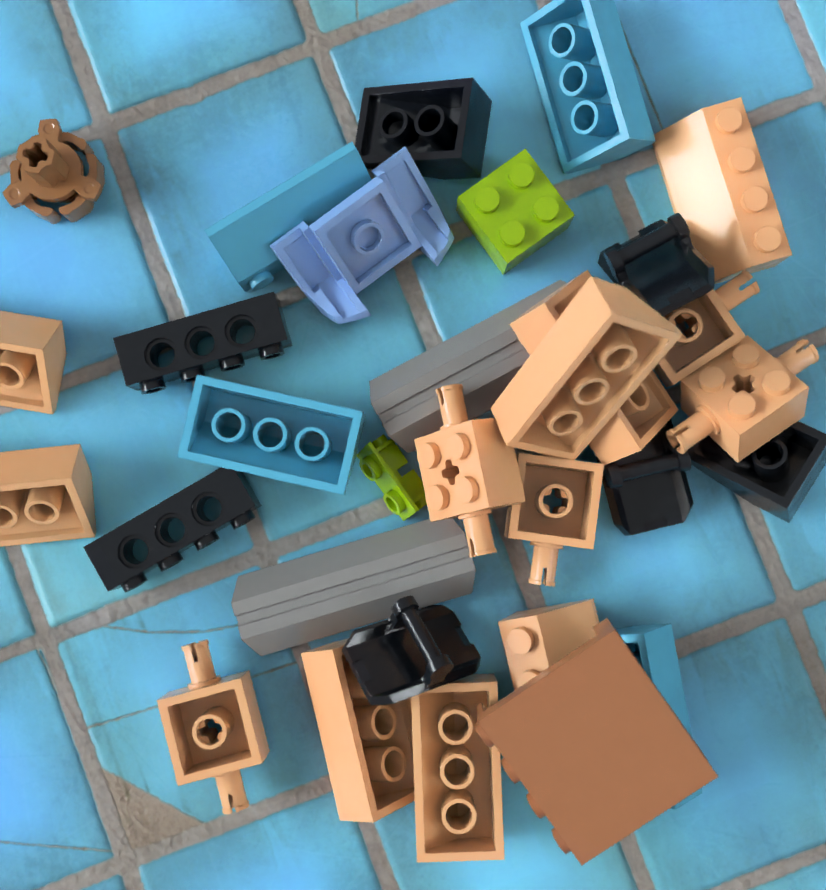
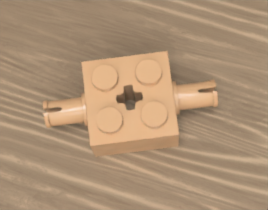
(709, 330)
(743, 398)
(467, 470)
(569, 524)
(202, 751)

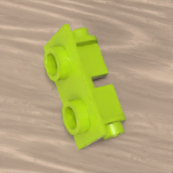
(380, 464)

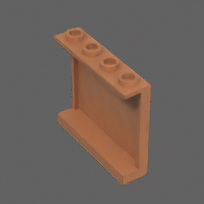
(595, 745)

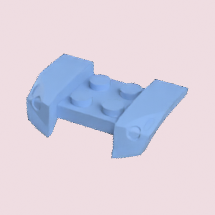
(365, 238)

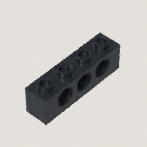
(140, 349)
(113, 551)

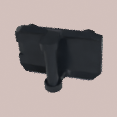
(660, 265)
(649, 487)
(410, 652)

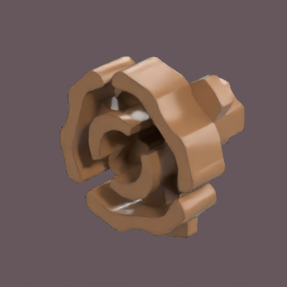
(53, 172)

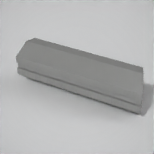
(478, 358)
(351, 585)

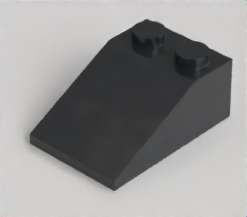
(435, 120)
(773, 475)

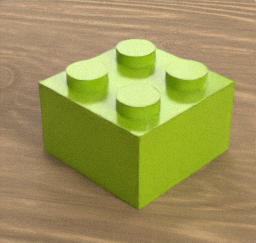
(514, 211)

